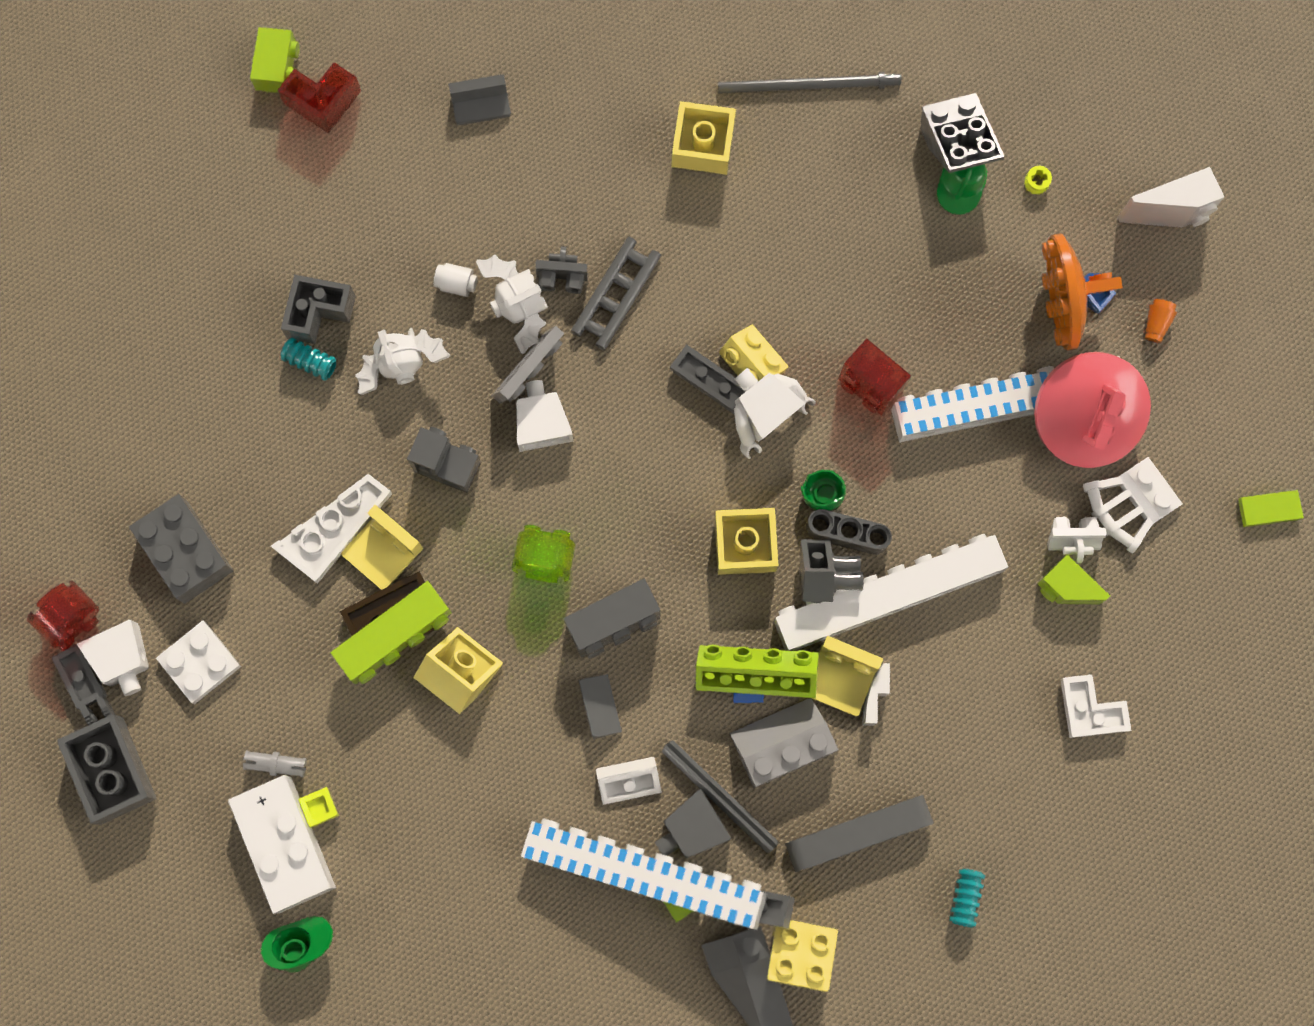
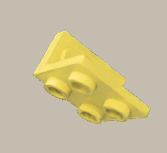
(382, 549)
(844, 675)
(803, 955)

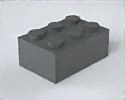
(181, 549)
(613, 619)
(106, 769)

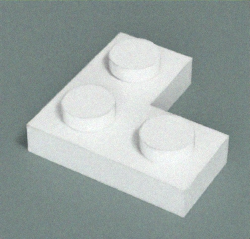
(1088, 717)

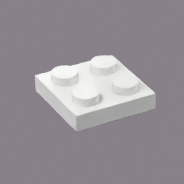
(198, 662)

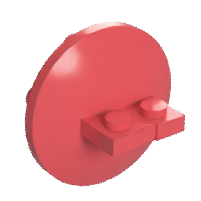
(1092, 409)

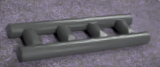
(613, 276)

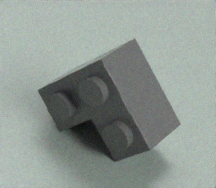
(310, 302)
(440, 461)

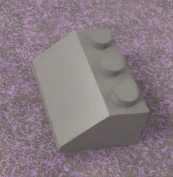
(783, 742)

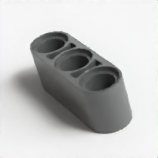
(862, 527)

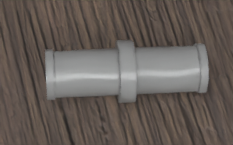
(274, 763)

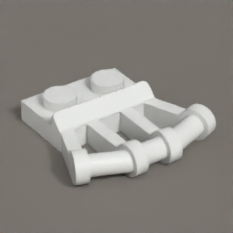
(1146, 491)

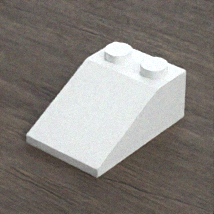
(1176, 203)

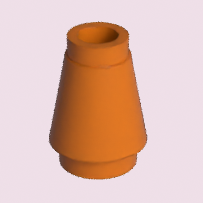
(1159, 319)

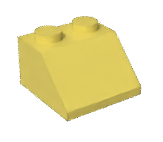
(457, 670)

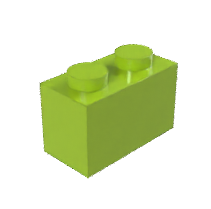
(273, 58)

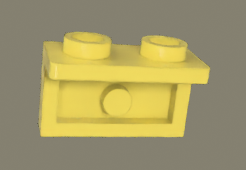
(752, 351)

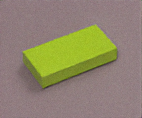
(1270, 508)

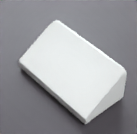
(628, 780)

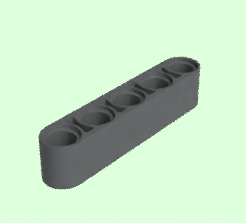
(859, 833)

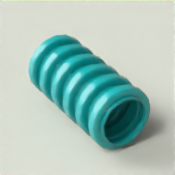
(309, 359)
(967, 897)

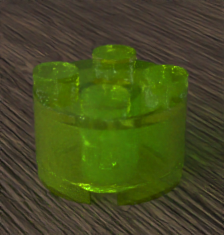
(544, 554)

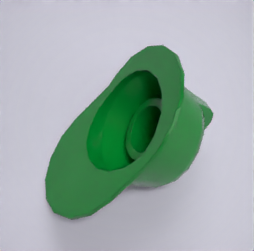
(962, 189)
(297, 944)

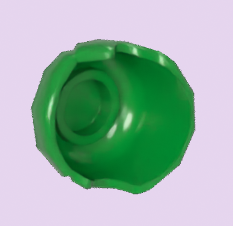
(823, 490)

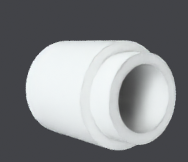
(455, 279)

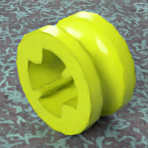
(1044, 173)

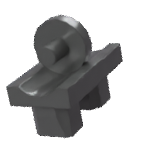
(561, 267)

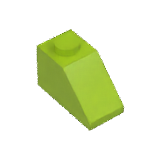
(1071, 585)

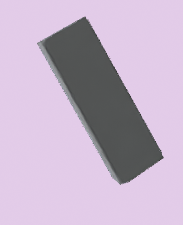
(600, 706)

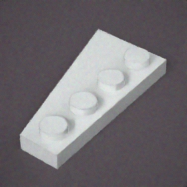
(320, 540)

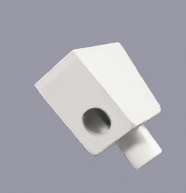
(541, 419)
(117, 656)

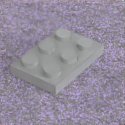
(529, 365)

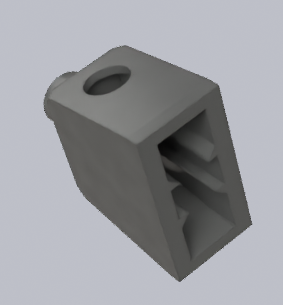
(693, 828)

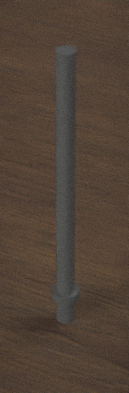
(880, 80)

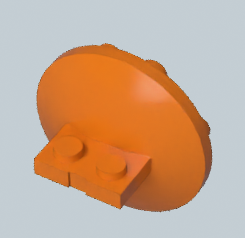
(1069, 290)

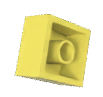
(703, 137)
(746, 541)

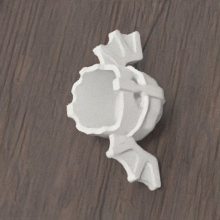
(516, 299)
(399, 359)

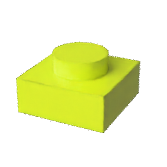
(318, 807)

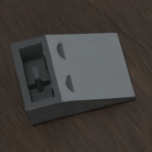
(959, 133)

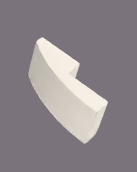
(879, 687)

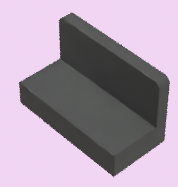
(480, 99)

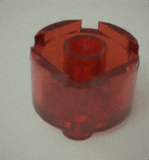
(64, 615)

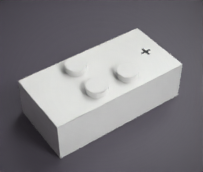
(281, 844)

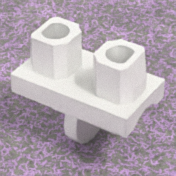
(1076, 541)

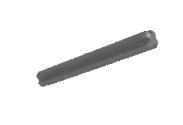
(720, 796)

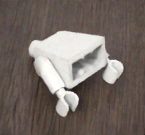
(765, 406)

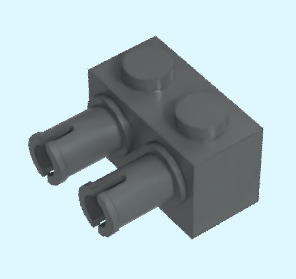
(824, 573)

